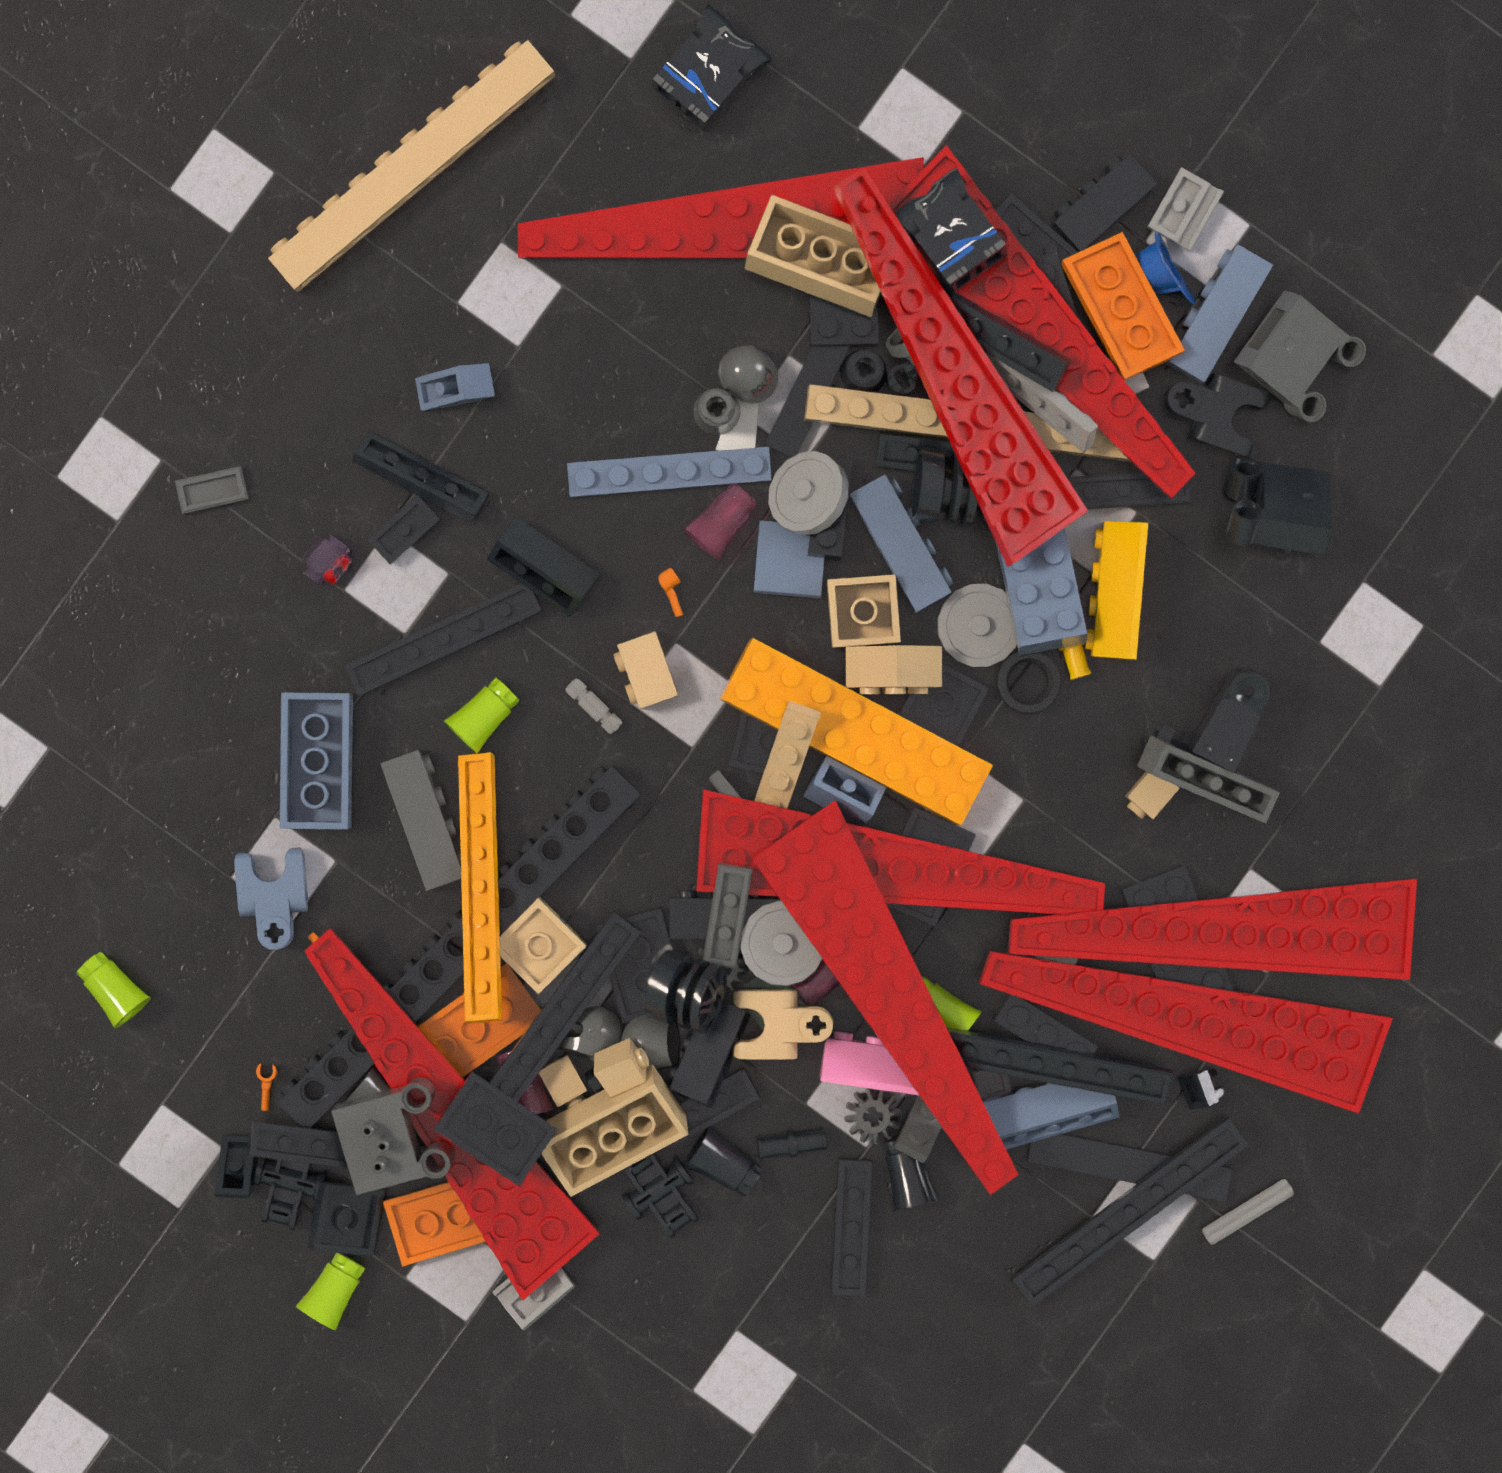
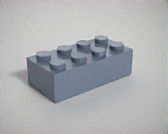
(1044, 598)
(316, 761)

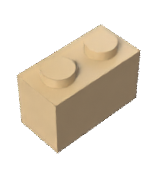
(646, 670)

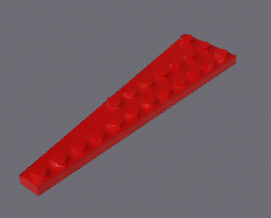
(695, 225)
(1028, 300)
(996, 444)
(902, 867)
(527, 1225)

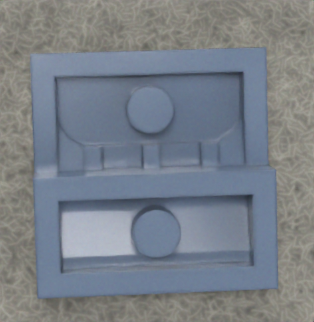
(784, 563)

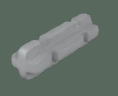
(593, 706)

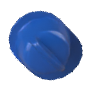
(1160, 269)

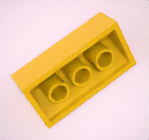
(1118, 590)

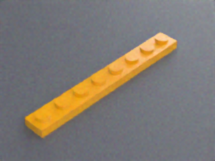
(479, 888)

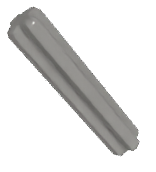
(1248, 1211)

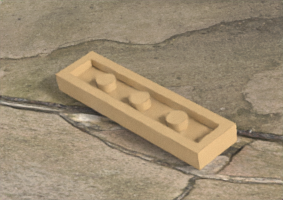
(787, 755)

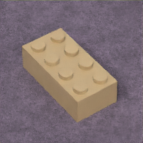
(813, 256)
(613, 1132)

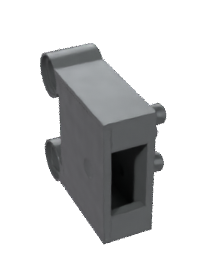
(1292, 351)
(382, 1139)

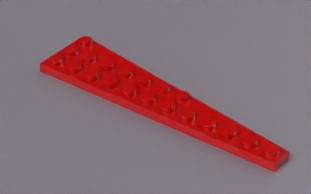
(846, 920)
(1312, 931)
(1272, 1039)

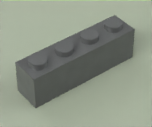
(1208, 779)
(423, 818)

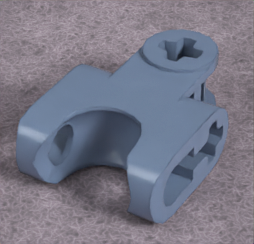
(272, 900)

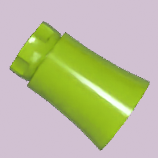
(482, 714)
(112, 989)
(953, 1011)
(332, 1291)

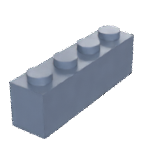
(1220, 312)
(900, 542)
(1047, 1112)

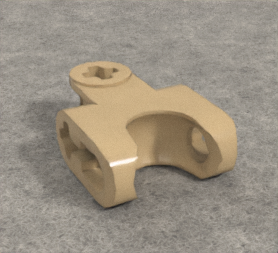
(783, 1022)

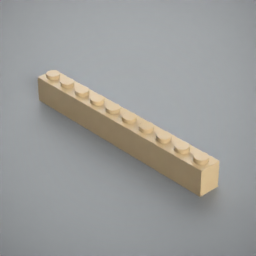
(412, 165)
(919, 417)

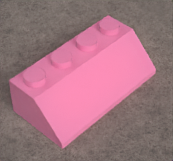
(861, 1064)

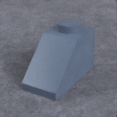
(455, 386)

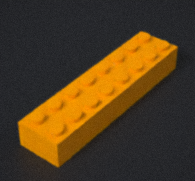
(859, 732)

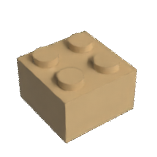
(863, 611)
(893, 669)

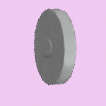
(808, 493)
(976, 625)
(777, 946)

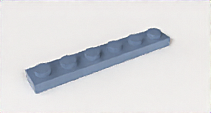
(669, 472)

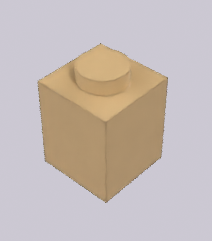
(1150, 795)
(621, 1067)
(564, 1081)

